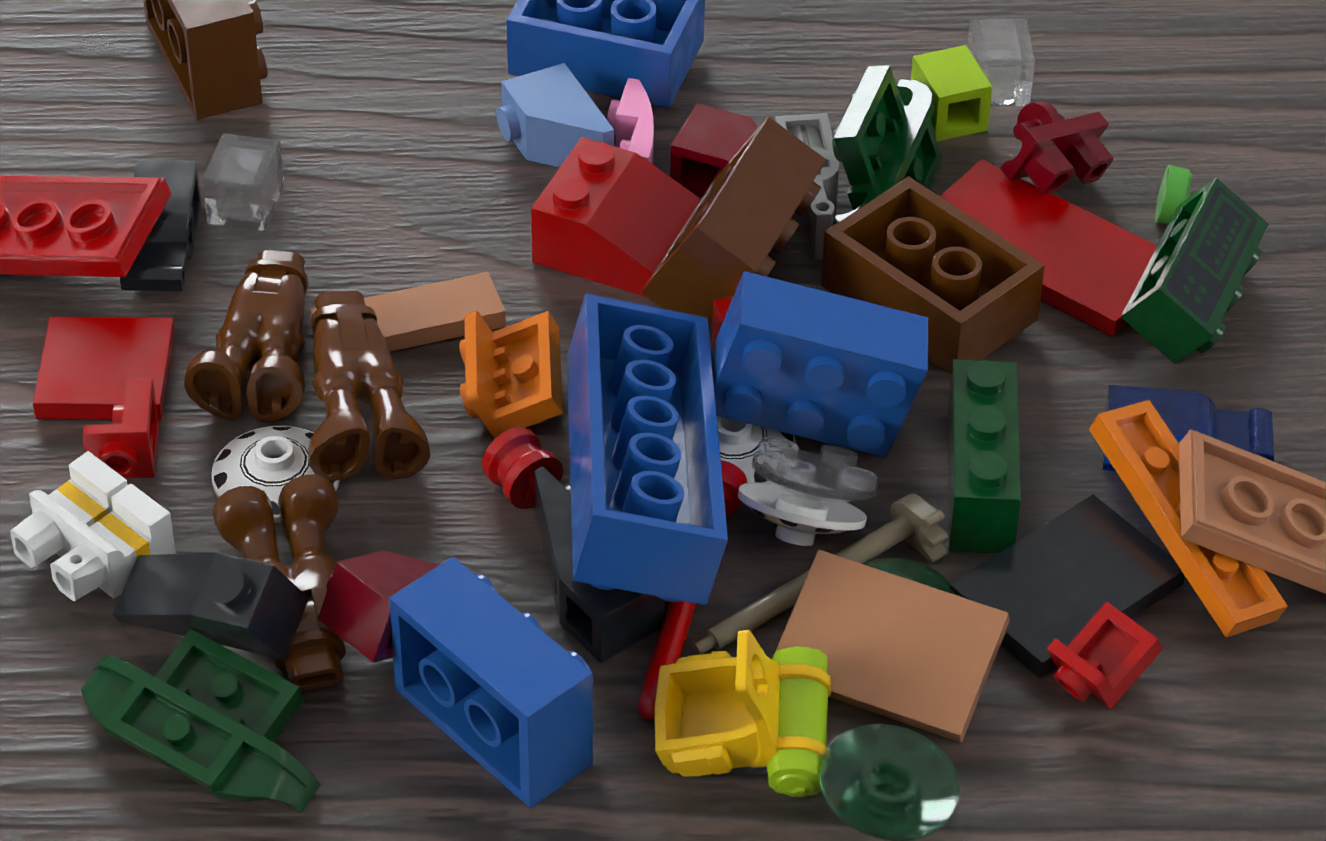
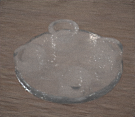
(814, 476)

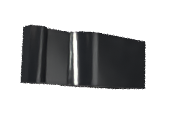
(172, 239)

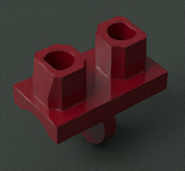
(1057, 148)

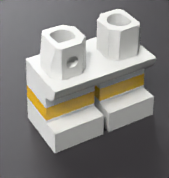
(94, 528)

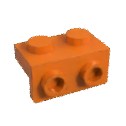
(511, 372)

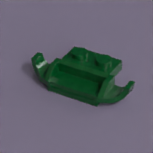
(883, 139)
(206, 719)

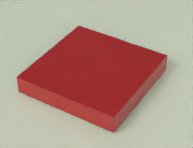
(92, 357)

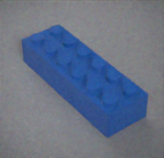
(644, 452)

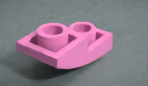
(633, 120)

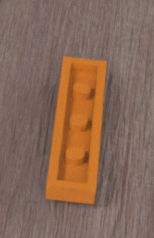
(1148, 464)

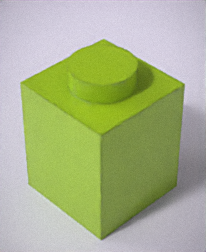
(959, 91)

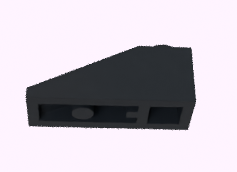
(218, 596)

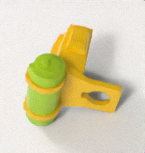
(744, 713)

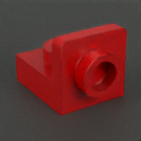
(132, 438)

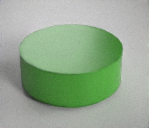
(1173, 191)

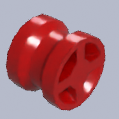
(512, 464)

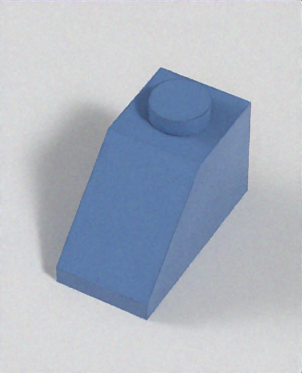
(549, 115)

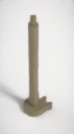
(911, 521)

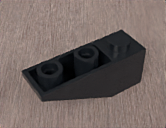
(596, 617)

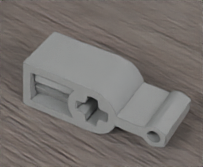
(821, 211)

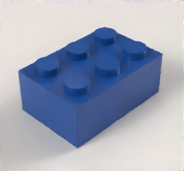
(609, 42)
(818, 364)
(493, 680)

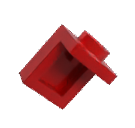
(1104, 657)

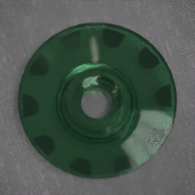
(889, 782)

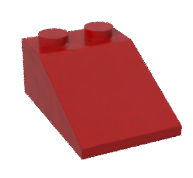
(608, 216)

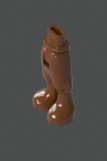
(262, 323)
(355, 364)
(306, 513)

